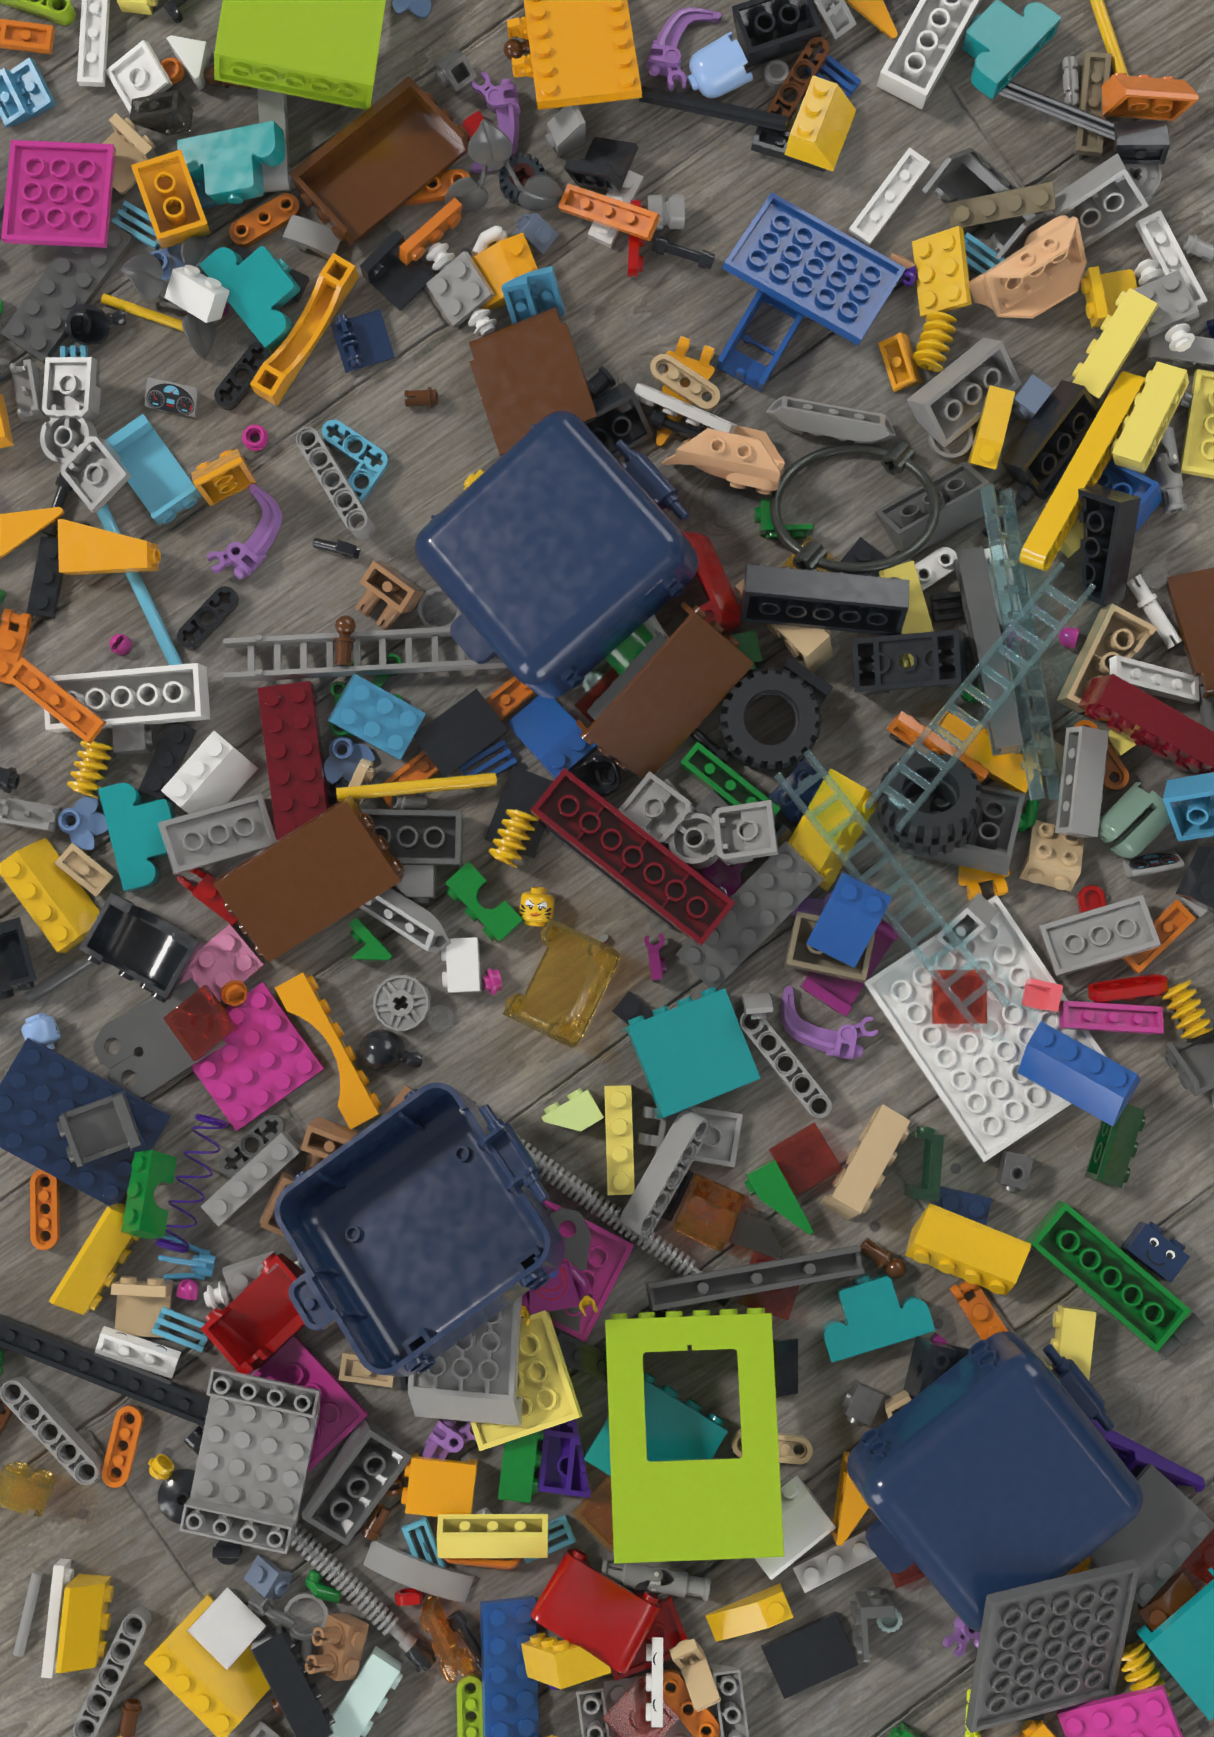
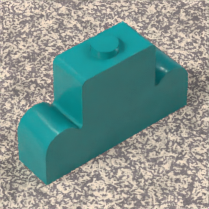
(1006, 43)
(233, 160)
(256, 290)
(135, 834)
(873, 1318)

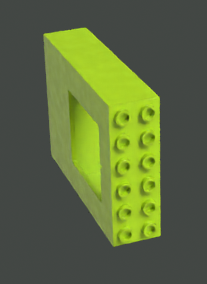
(301, 47)
(694, 1505)

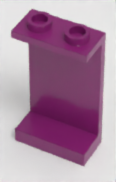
(841, 993)

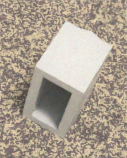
(197, 293)
(462, 965)

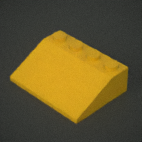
(209, 1690)

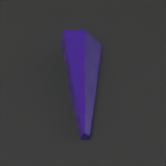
(1138, 1457)
(563, 1462)

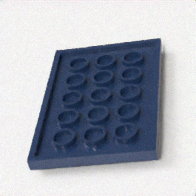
(33, 1097)

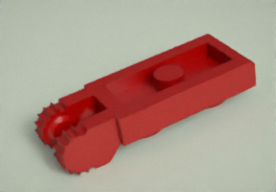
(208, 894)

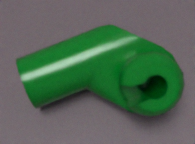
(1029, 817)
(319, 1590)

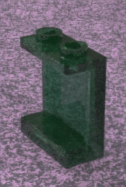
(931, 1165)

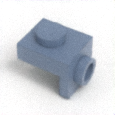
(536, 231)
(268, 1578)

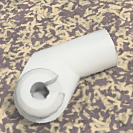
(488, 236)

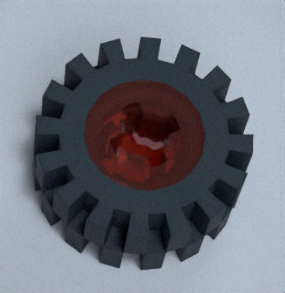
(522, 167)

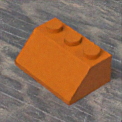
(1146, 97)

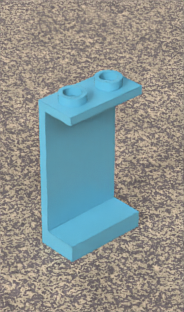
(154, 471)

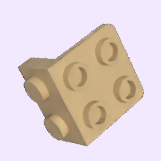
(130, 150)
(1052, 858)
(140, 1304)

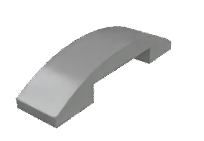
(417, 1572)

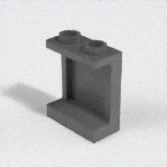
(1193, 1062)
(99, 1129)

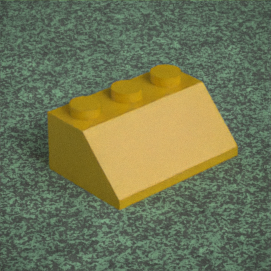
(821, 125)
(84, 1623)
(560, 1662)

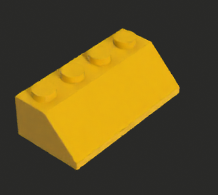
(812, 845)
(50, 895)
(967, 1249)
(95, 1263)

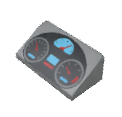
(172, 397)
(1152, 863)

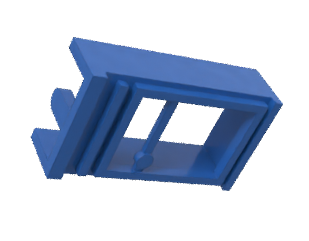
(745, 368)

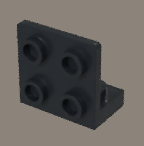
(603, 165)
(391, 276)

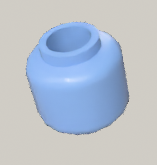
(42, 1029)

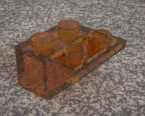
(708, 1212)

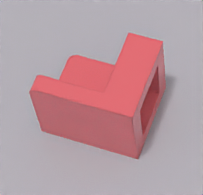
(1042, 995)

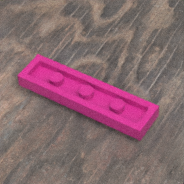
(1111, 1017)

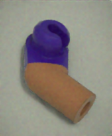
(910, 274)

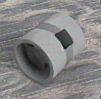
(670, 210)

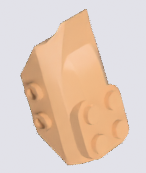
(1037, 274)
(739, 457)

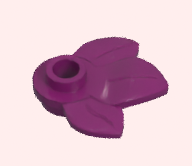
(725, 875)

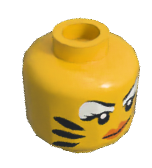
(536, 906)

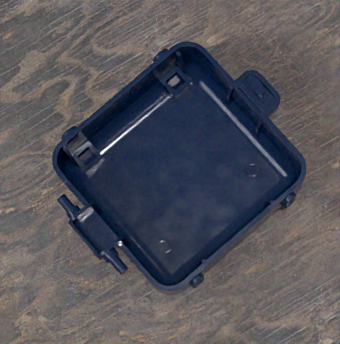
(557, 554)
(418, 1230)
(994, 1476)

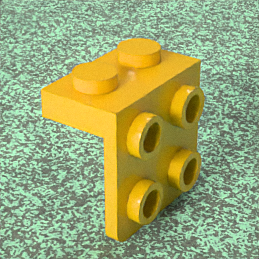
(1103, 291)

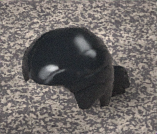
(90, 324)
(600, 775)
(385, 1050)

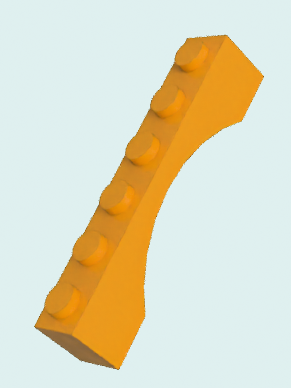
(286, 362)
(355, 1099)

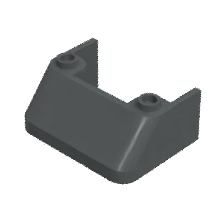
(972, 176)

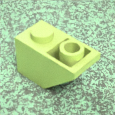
(576, 1113)

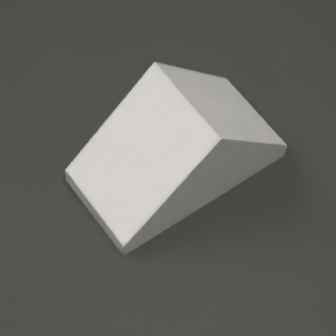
(193, 55)

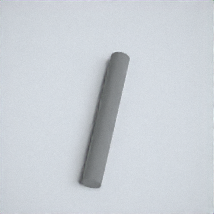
(27, 1614)

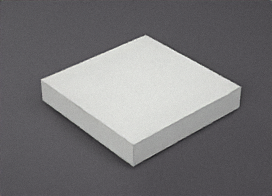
(138, 74)
(226, 1628)

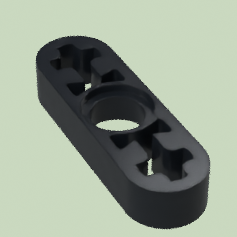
(225, 386)
(219, 618)

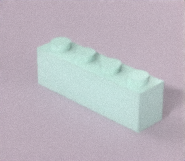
(366, 1695)

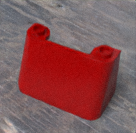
(722, 602)
(258, 1318)
(596, 1612)

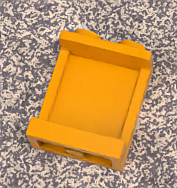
(439, 1486)

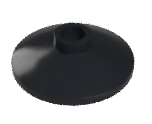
(168, 1495)

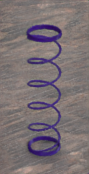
(171, 1245)

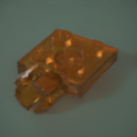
(445, 1642)

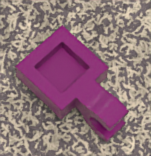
(656, 964)

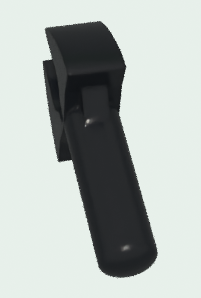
(345, 549)

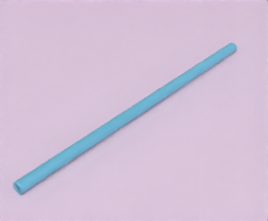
(144, 597)

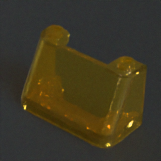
(564, 984)

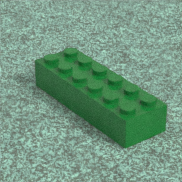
(1108, 1275)

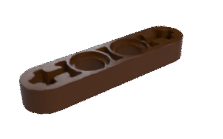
(795, 83)

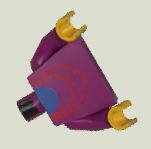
(564, 1290)

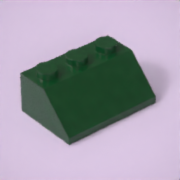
(1115, 1147)

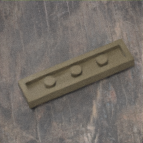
(1094, 74)
(1002, 205)

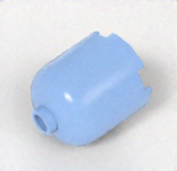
(718, 67)

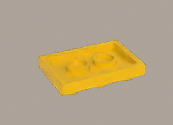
(942, 271)

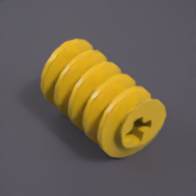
(932, 341)
(89, 768)
(512, 836)
(1187, 1010)
(1141, 1667)

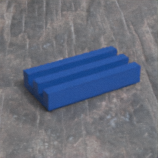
(842, 71)
(507, 753)

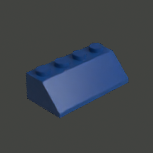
(1078, 1074)

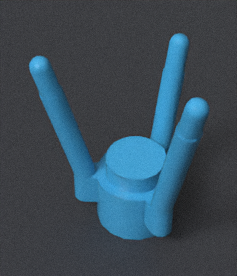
(202, 1264)

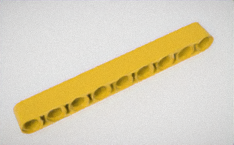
(1081, 472)

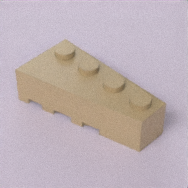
(1111, 635)
(809, 644)
(867, 1163)

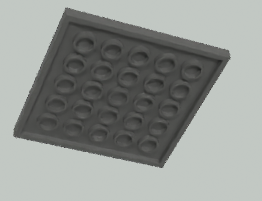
(1051, 1645)

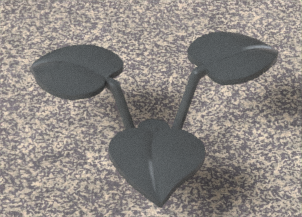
(492, 150)
(145, 275)

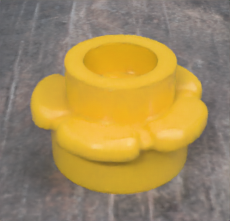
(161, 1467)

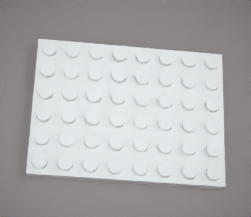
(970, 1067)

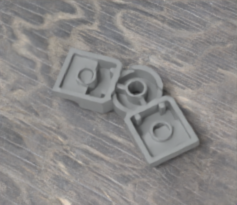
(73, 405)
(732, 834)

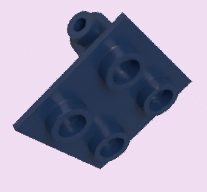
(362, 340)
(783, 800)

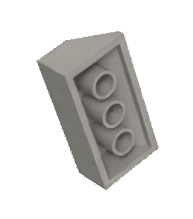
(958, 393)

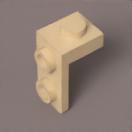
(696, 1673)

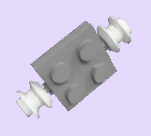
(460, 289)
(1174, 302)
(238, 1278)

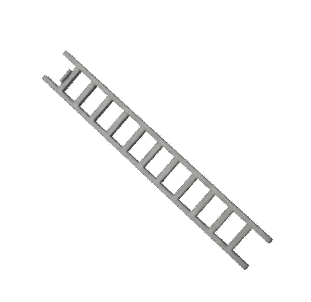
(331, 671)

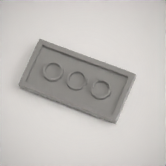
(217, 834)
(1099, 936)

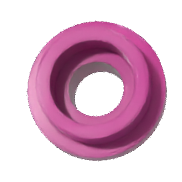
(253, 430)
(492, 981)

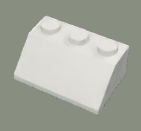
(210, 776)
(803, 1526)

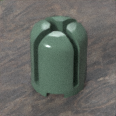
(1143, 830)

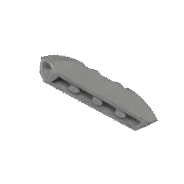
(831, 420)
(408, 920)

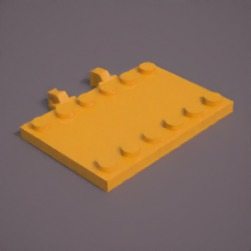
(577, 51)

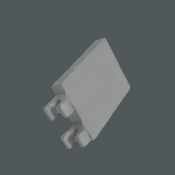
(720, 1144)

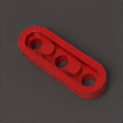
(635, 262)
(1128, 988)

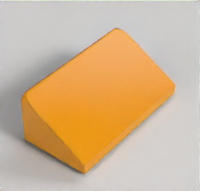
(899, 362)

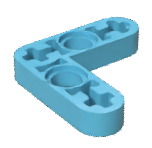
(365, 466)

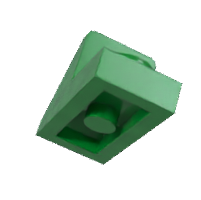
(373, 949)

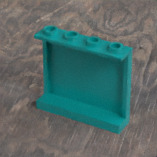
(692, 1051)
(673, 1429)
(1187, 1647)

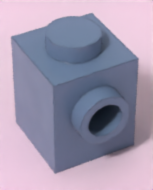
(1031, 398)

